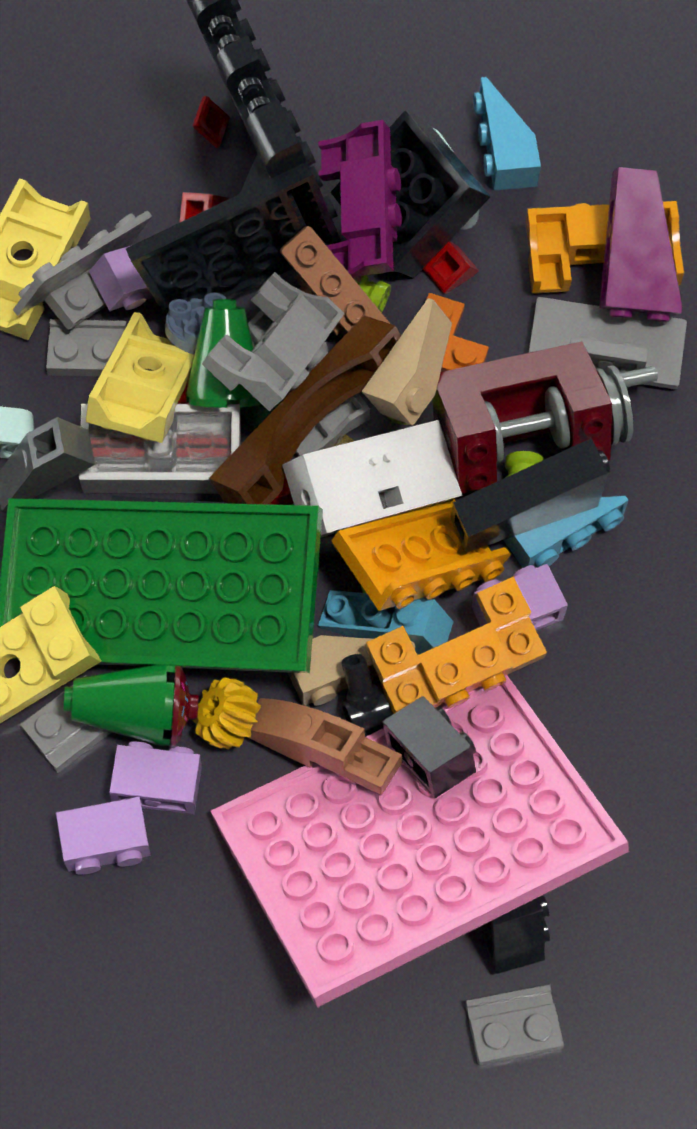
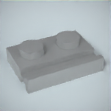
(83, 348)
(58, 736)
(514, 1025)

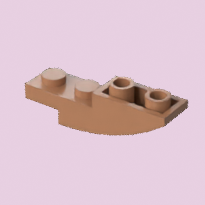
(326, 740)

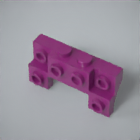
(367, 197)

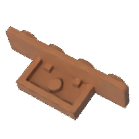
(325, 276)

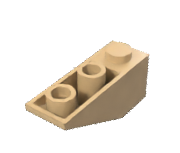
(326, 669)

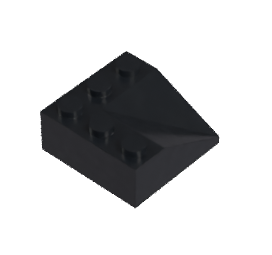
(434, 195)

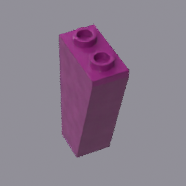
(638, 250)

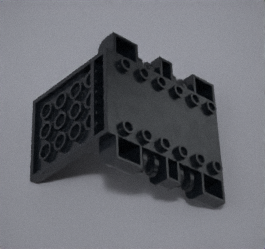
(241, 238)

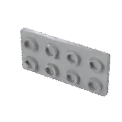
(68, 285)
(612, 340)

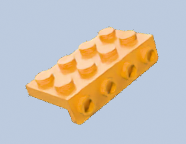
(414, 556)

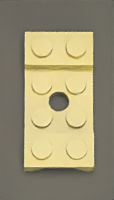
(47, 231)
(136, 398)
(48, 651)

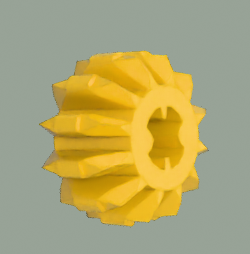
(227, 713)

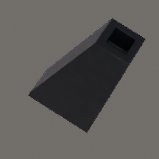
(532, 497)

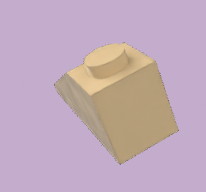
(412, 368)

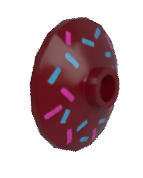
(184, 706)

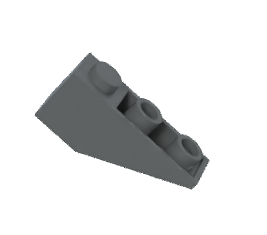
(45, 460)

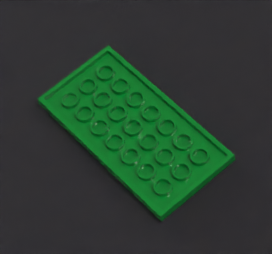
(172, 578)

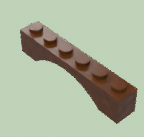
(255, 468)

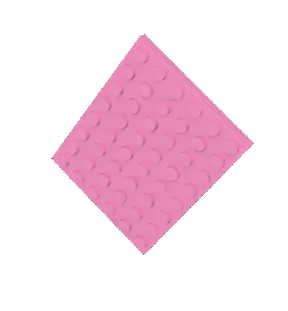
(387, 877)

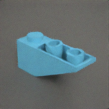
(510, 143)
(546, 542)
(357, 617)

